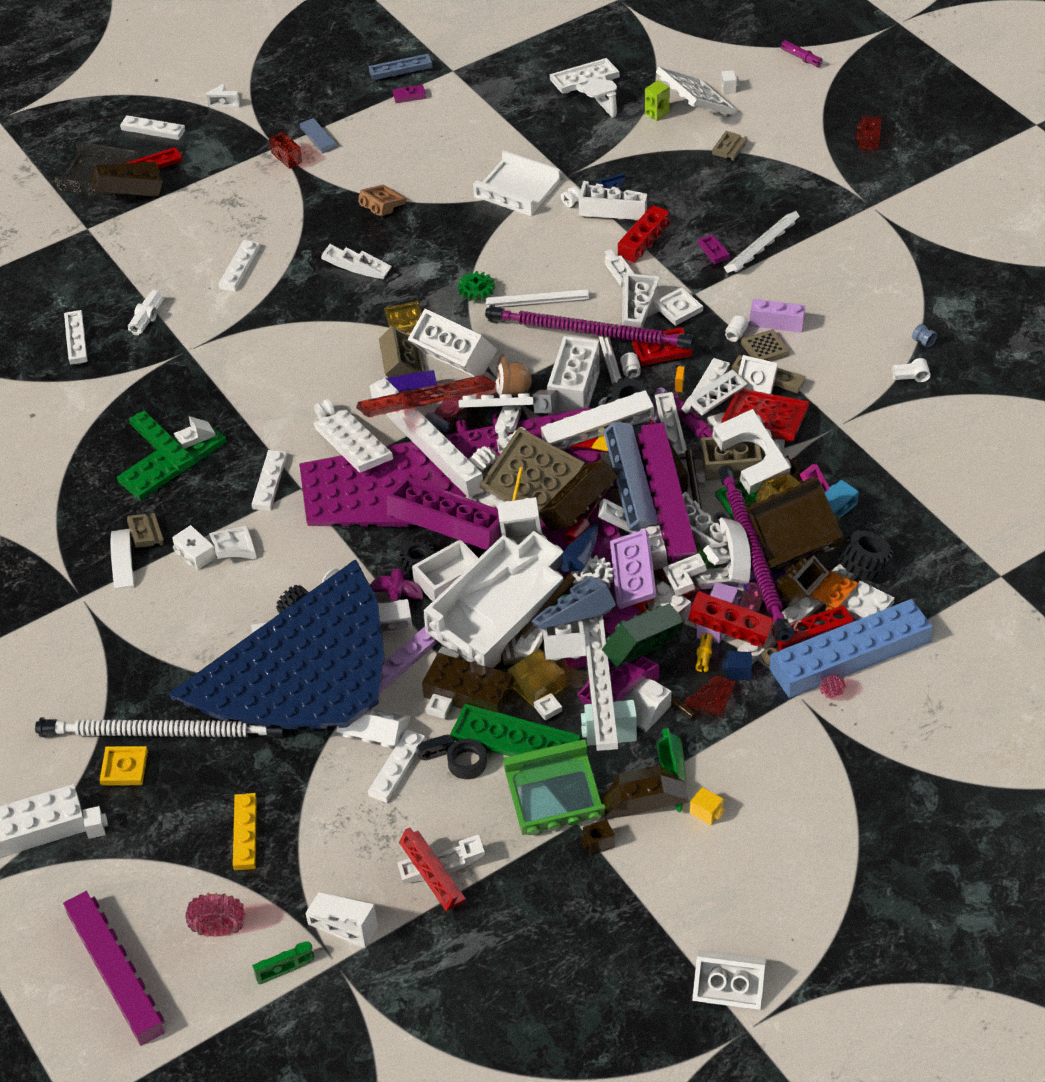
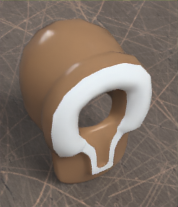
(512, 378)

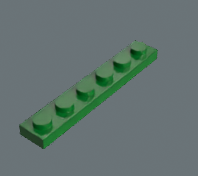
(162, 441)

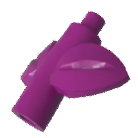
(396, 586)

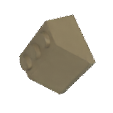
(399, 354)

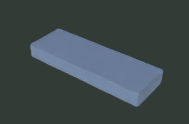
(317, 135)

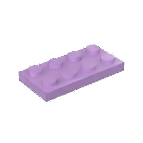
(633, 569)

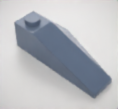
(586, 600)

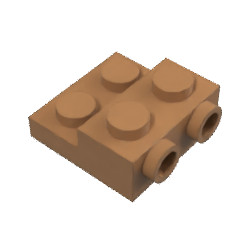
(380, 199)

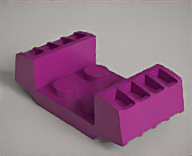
(624, 678)

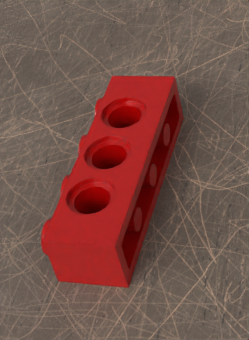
(643, 233)
(730, 619)

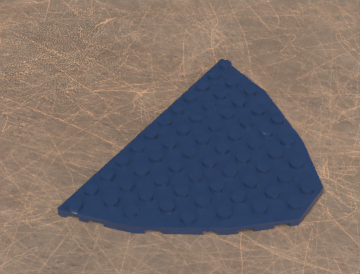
(304, 666)

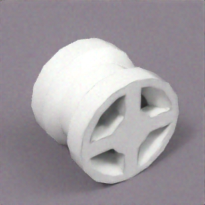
(570, 197)
(324, 409)

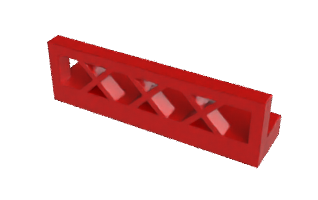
(815, 629)
(431, 869)

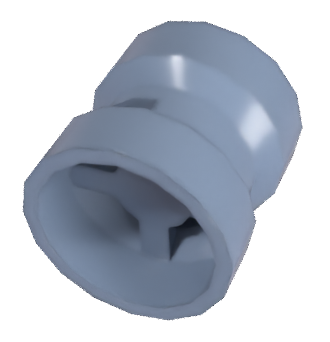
(925, 336)

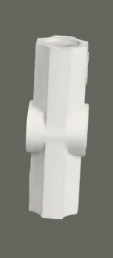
(145, 312)

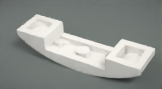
(739, 550)
(121, 559)
(452, 859)

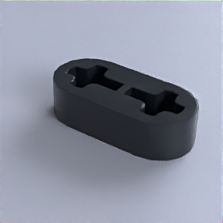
(434, 747)

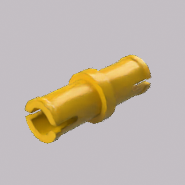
(704, 652)

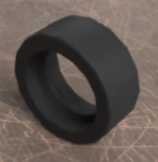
(470, 771)

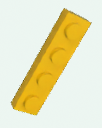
(244, 831)

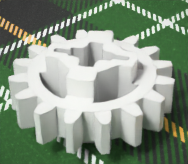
(598, 569)

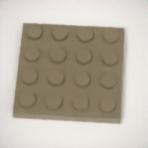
(544, 469)

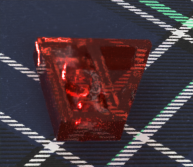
(712, 696)

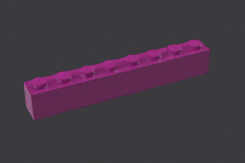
(667, 492)
(114, 968)

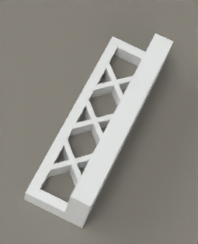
(714, 389)

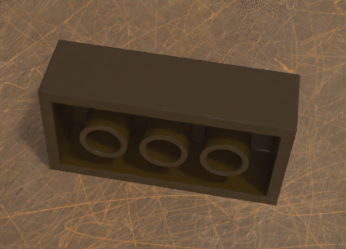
(577, 495)
(467, 683)

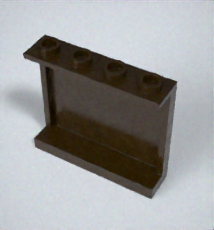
(795, 525)

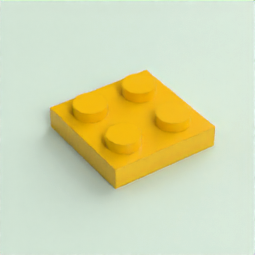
(123, 765)

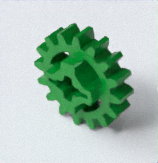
(476, 286)

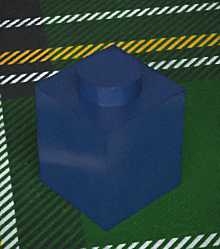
(738, 665)

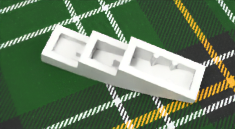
(357, 263)

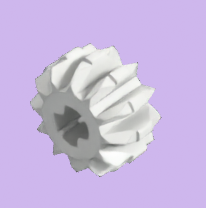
(484, 459)

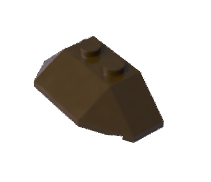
(644, 791)

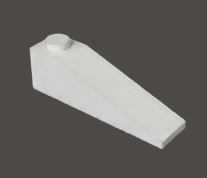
(650, 702)

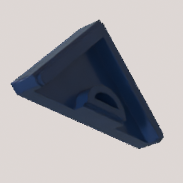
(614, 181)

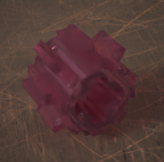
(832, 685)

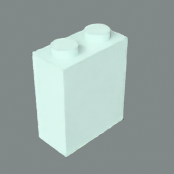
(624, 718)

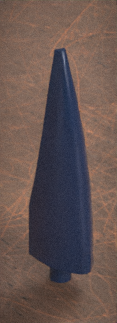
(580, 550)

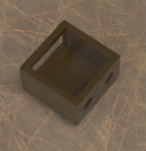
(797, 577)

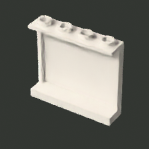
(518, 183)

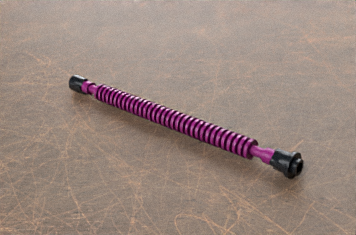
(589, 327)
(781, 626)

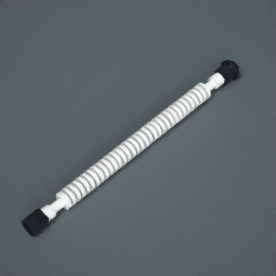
(52, 727)

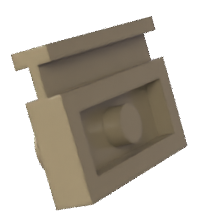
(729, 145)
(144, 530)

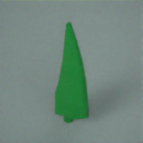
(672, 756)

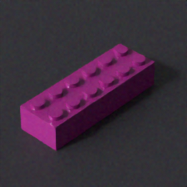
(445, 513)

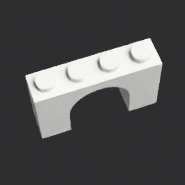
(750, 428)

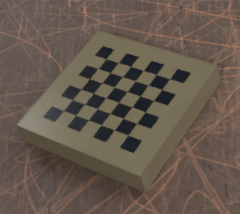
(765, 346)

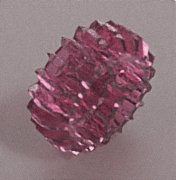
(215, 915)

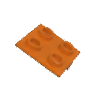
(833, 590)

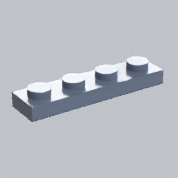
(400, 66)

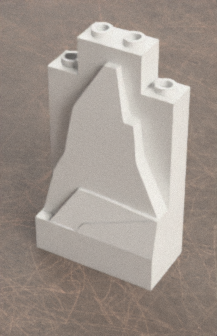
(495, 598)

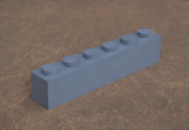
(631, 476)

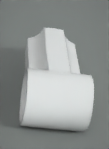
(917, 369)

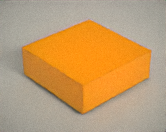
(679, 380)

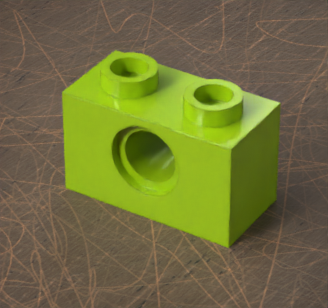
(657, 100)

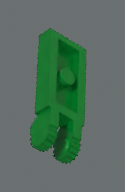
(283, 962)

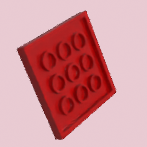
(778, 413)

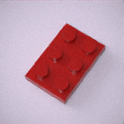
(654, 353)

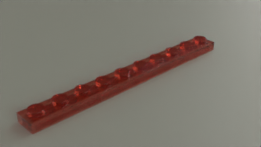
(425, 396)

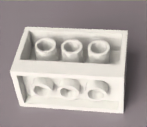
(452, 344)
(575, 373)

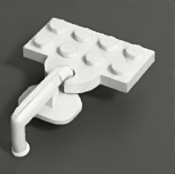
(593, 80)

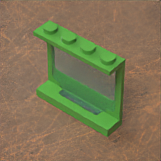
(553, 787)

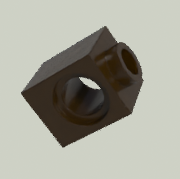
(599, 829)

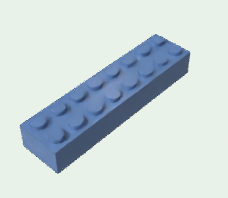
(850, 647)

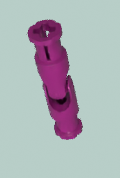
(693, 421)

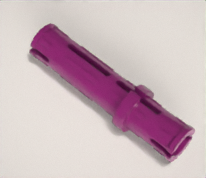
(806, 56)

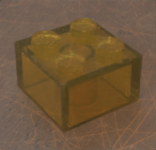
(537, 677)

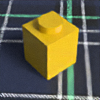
(707, 806)

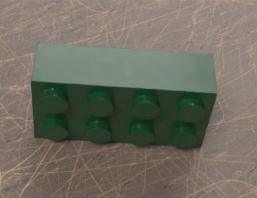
(642, 634)

